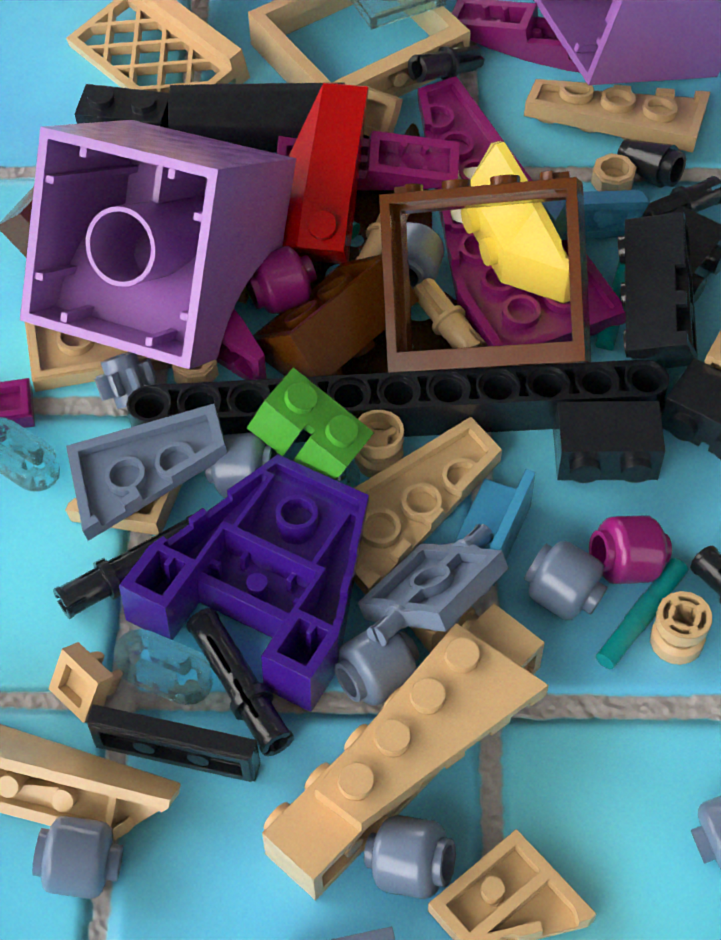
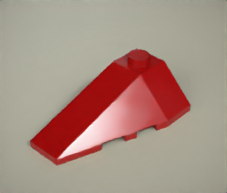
(327, 174)

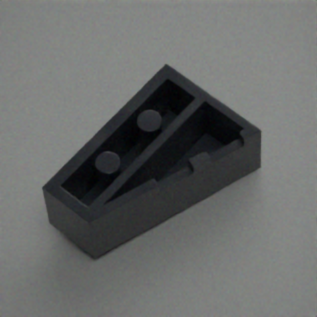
(658, 290)

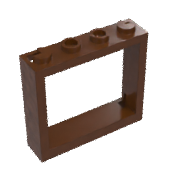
(461, 195)

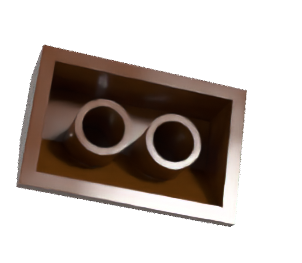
(333, 325)

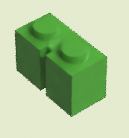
(302, 405)

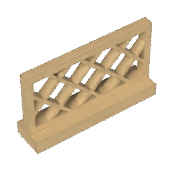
(175, 22)

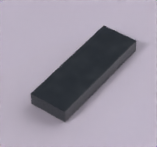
(174, 743)

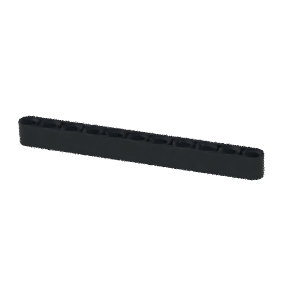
(426, 400)

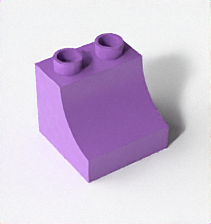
(638, 38)
(148, 235)

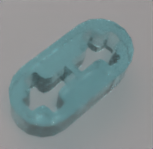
(33, 449)
(166, 659)

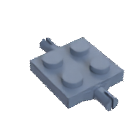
(433, 586)

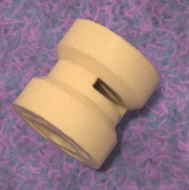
(385, 444)
(680, 627)

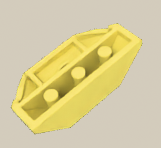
(518, 237)

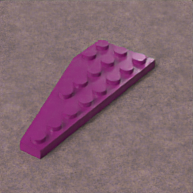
(495, 309)

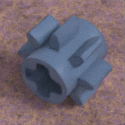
(123, 376)

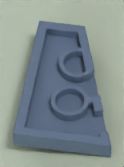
(140, 464)

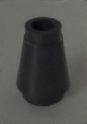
(655, 161)

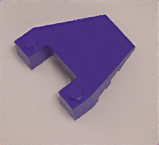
(270, 558)

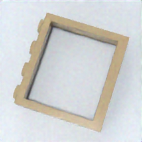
(389, 75)

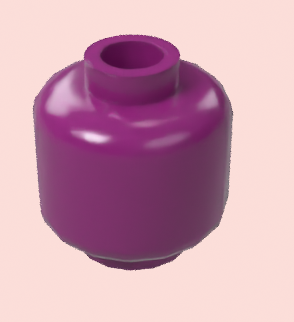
(282, 281)
(631, 549)

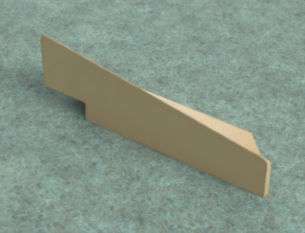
(55, 780)

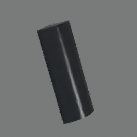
(242, 112)

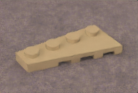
(620, 111)
(418, 495)
(428, 725)

